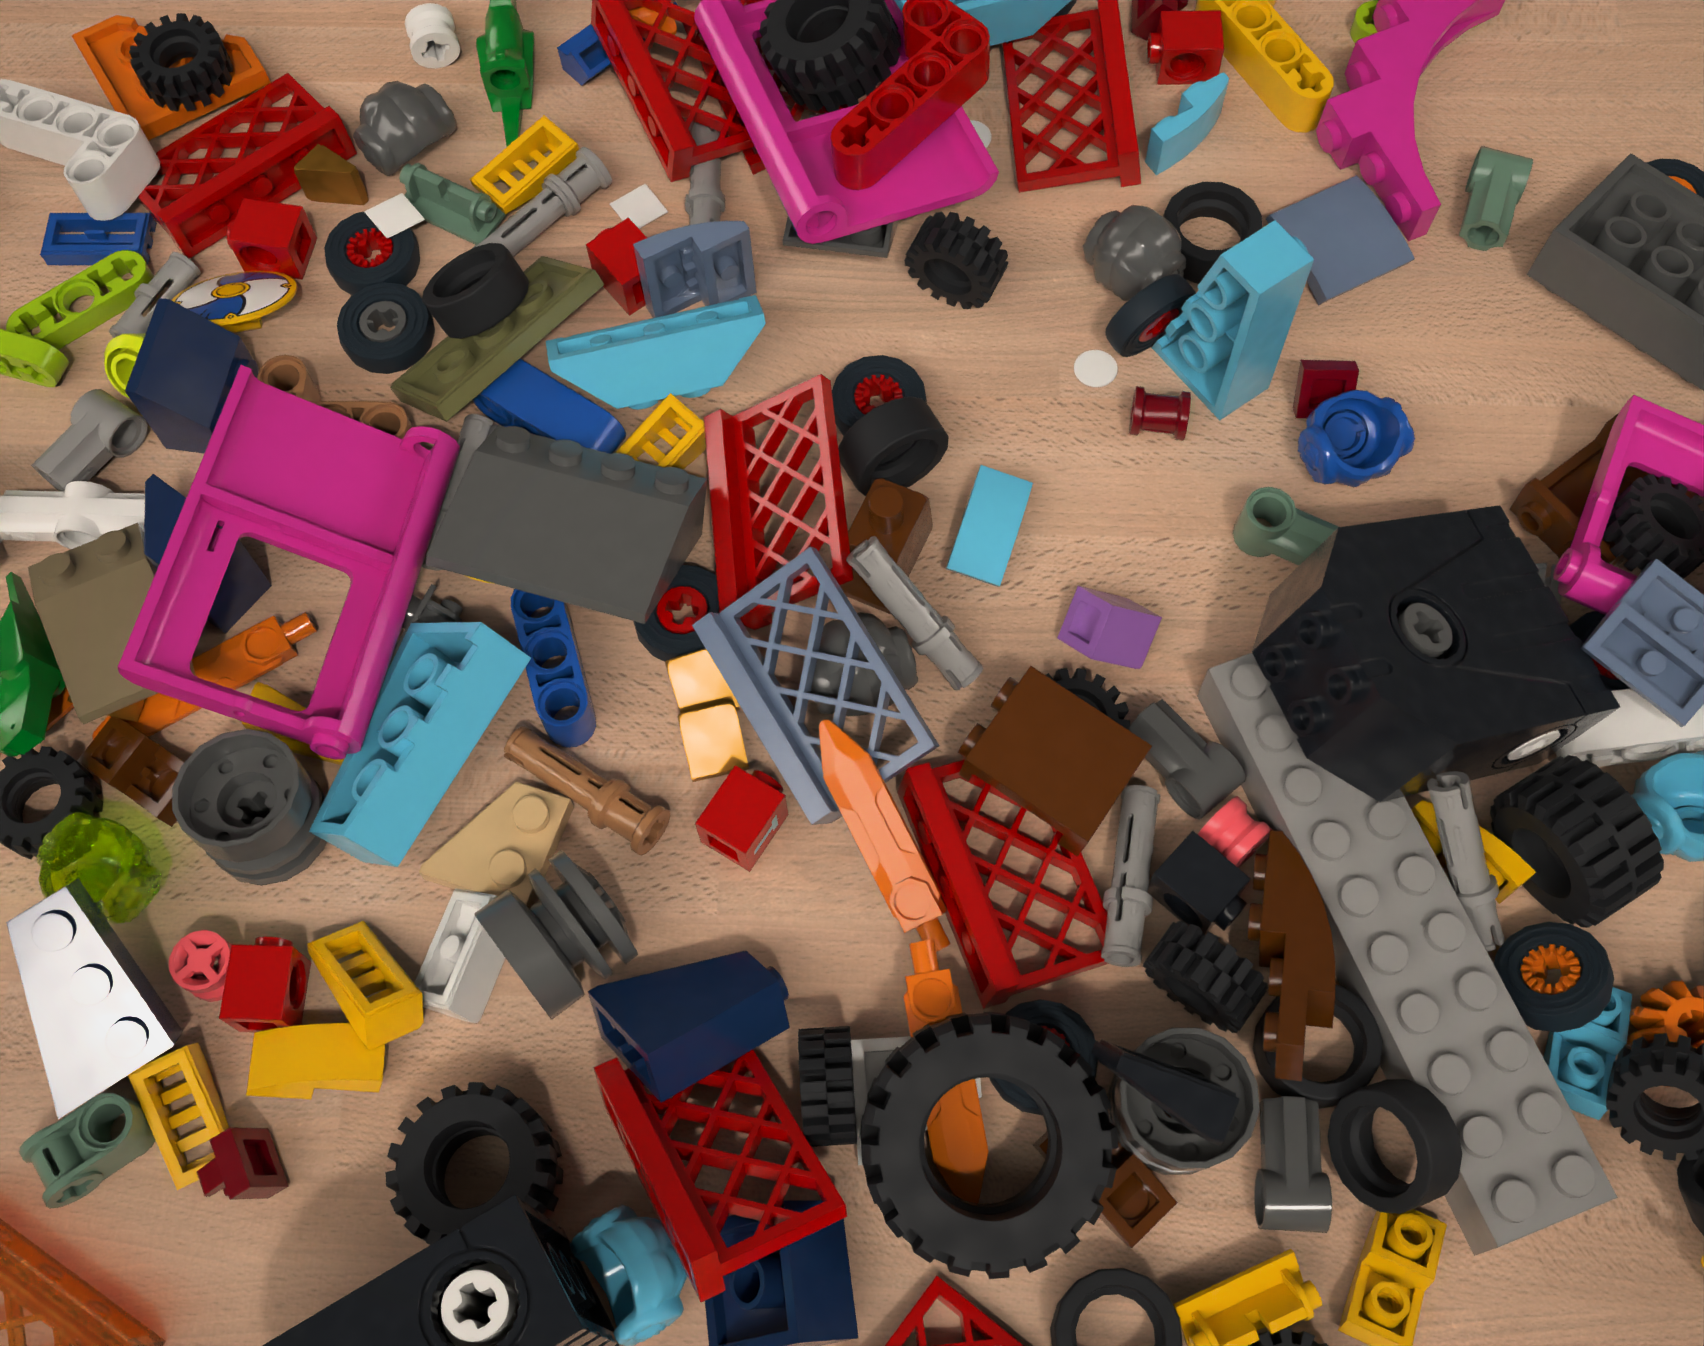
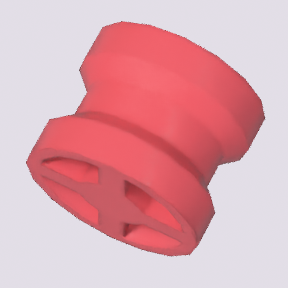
(1235, 832)
(194, 958)

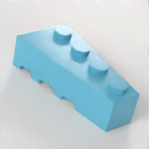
(1238, 320)
(422, 730)

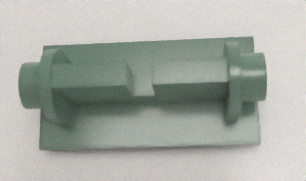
(450, 204)

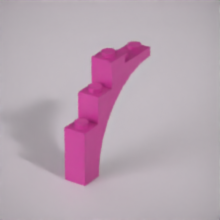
(1377, 116)

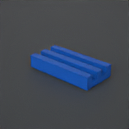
(95, 243)

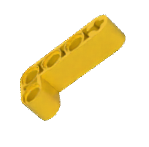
(1273, 61)

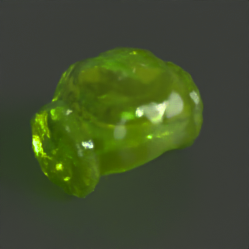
(107, 861)

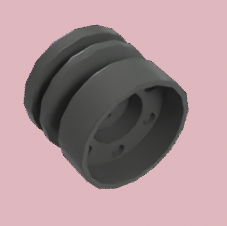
(249, 806)
(557, 933)
(1163, 1141)

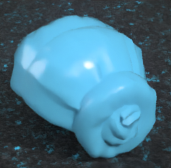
(1674, 803)
(636, 1271)

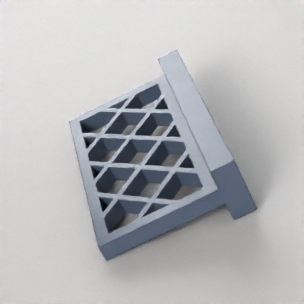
(766, 702)

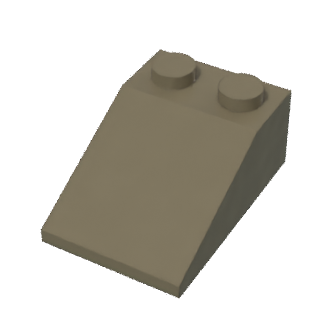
(88, 613)

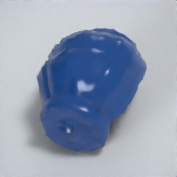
(1354, 438)

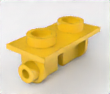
(1256, 1298)

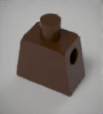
(901, 524)

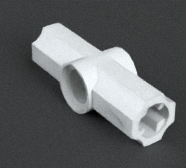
(68, 516)

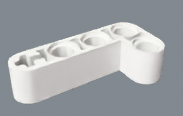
(101, 148)
(1636, 734)

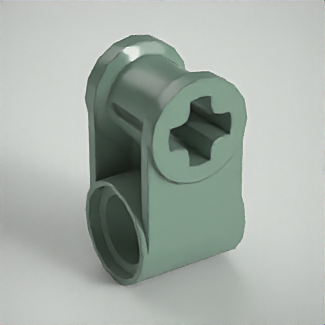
(79, 1150)

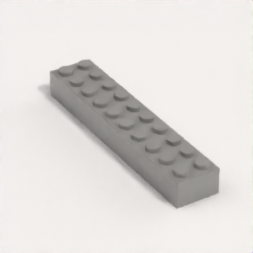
(1420, 973)

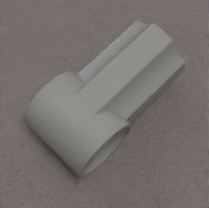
(98, 431)

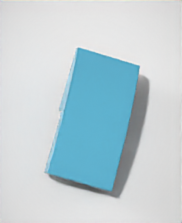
(1180, 134)
(989, 526)
(1585, 1056)

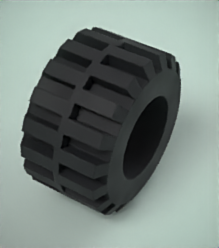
(830, 49)
(1581, 839)
(445, 1128)

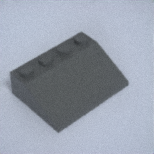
(1635, 264)
(570, 523)

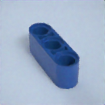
(548, 409)
(555, 686)

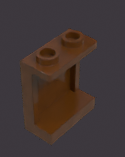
(1555, 503)
(1053, 756)

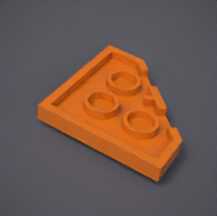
(108, 56)

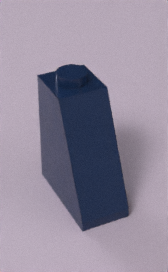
(690, 1018)

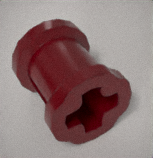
(1160, 413)

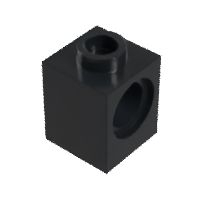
(1199, 885)

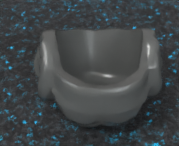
(401, 123)
(1133, 250)
(866, 684)

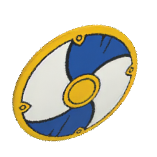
(238, 298)

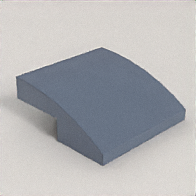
(1346, 236)
(695, 265)
(1656, 642)

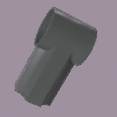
(1194, 771)
(1290, 1185)

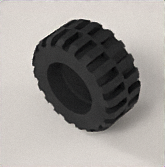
(1050, 1207)

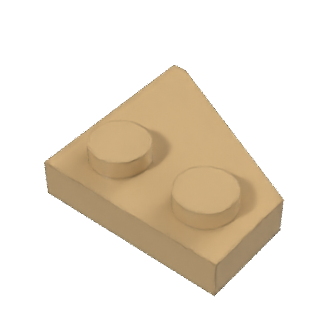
(503, 844)

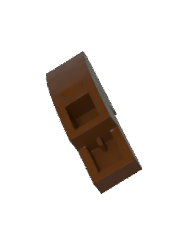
(1297, 950)

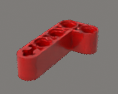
(944, 70)

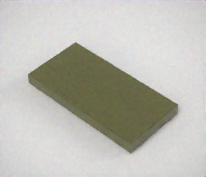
(464, 367)

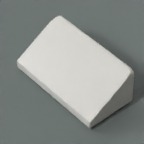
(460, 961)

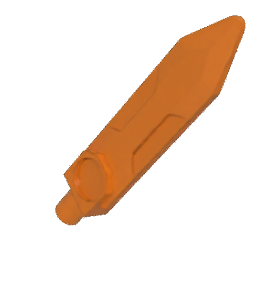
(229, 665)
(881, 834)
(956, 1120)

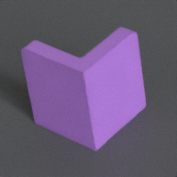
(1109, 628)

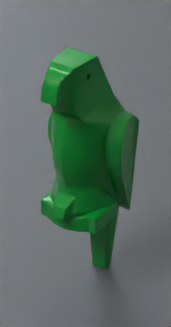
(507, 64)
(26, 673)

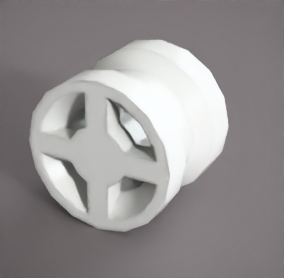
(432, 35)

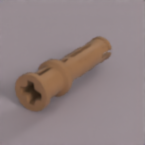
(606, 801)

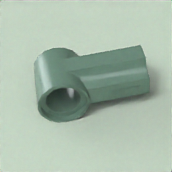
(1494, 190)
(1293, 532)

